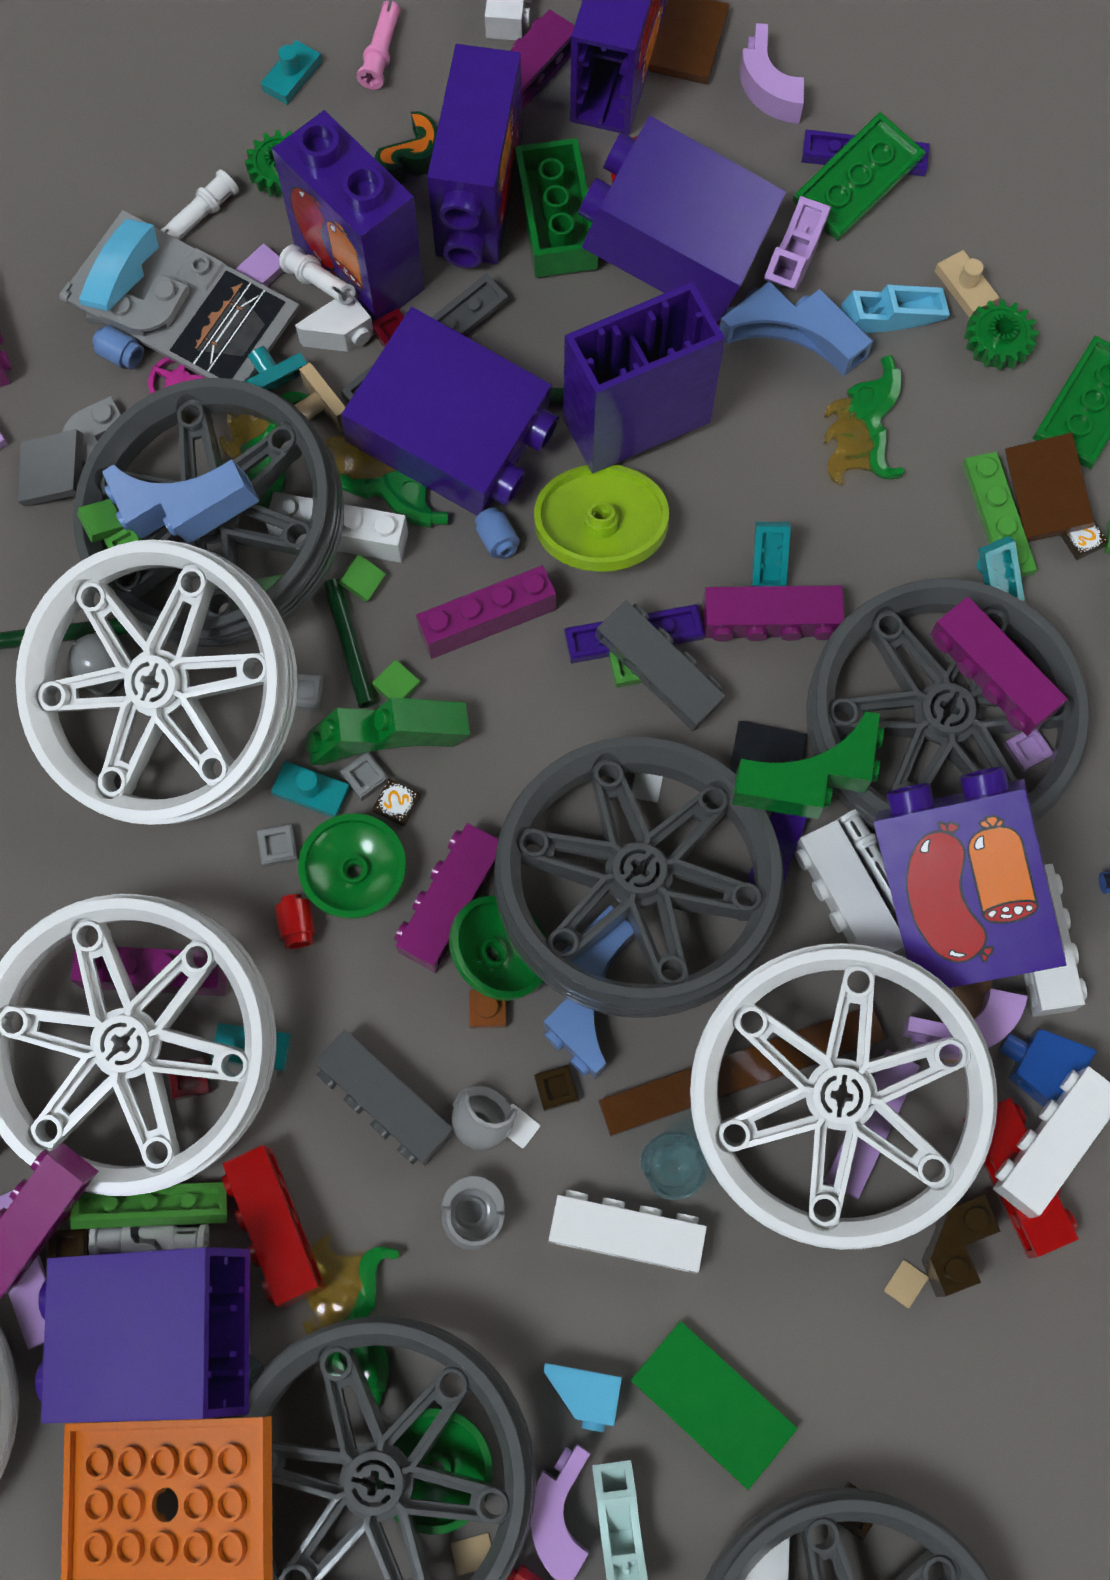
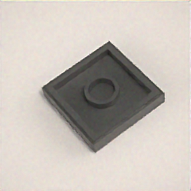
(50, 467)

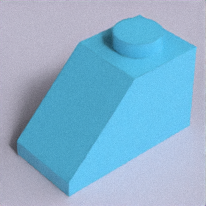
(586, 1394)

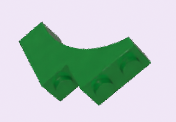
(392, 725)
(806, 785)

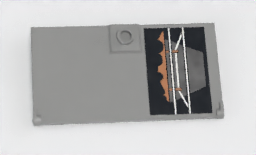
(220, 318)

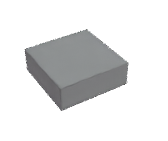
(309, 692)
(364, 776)
(277, 845)

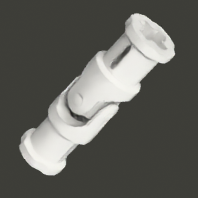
(149, 1238)

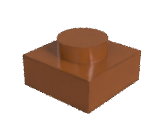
(485, 1011)

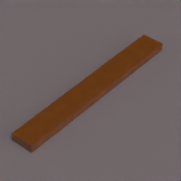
(737, 1073)

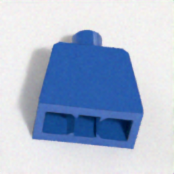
(1044, 1063)

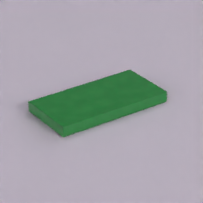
(861, 174)
(1083, 405)
(714, 1405)

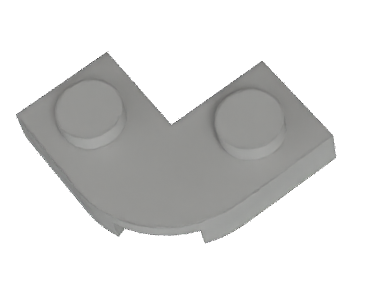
(156, 309)
(93, 423)

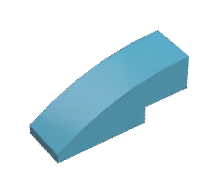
(119, 264)
(896, 308)

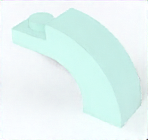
(619, 1521)

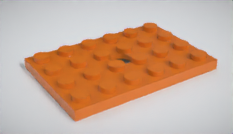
(221, 1488)

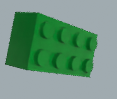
(551, 194)

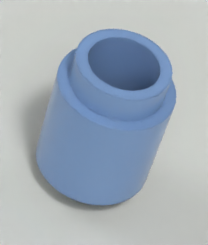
(118, 347)
(496, 533)

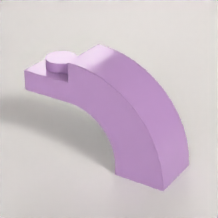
(767, 87)
(798, 245)
(995, 1020)
(551, 1537)

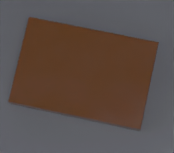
(689, 39)
(1049, 487)

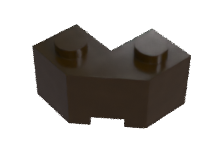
(947, 1256)

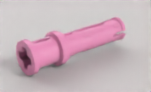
(376, 55)

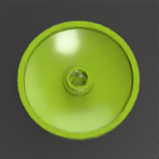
(601, 518)

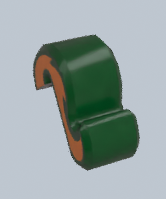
(413, 154)

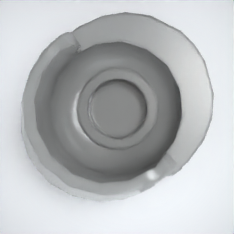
(90, 656)
(482, 1117)
(472, 1212)

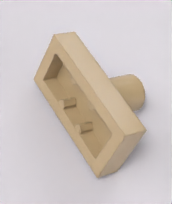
(966, 282)
(320, 398)

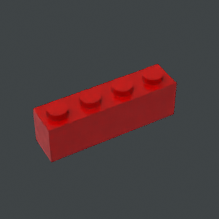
(1055, 1225)
(273, 1227)

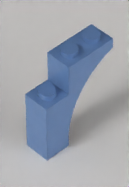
(811, 323)
(184, 507)
(573, 1024)

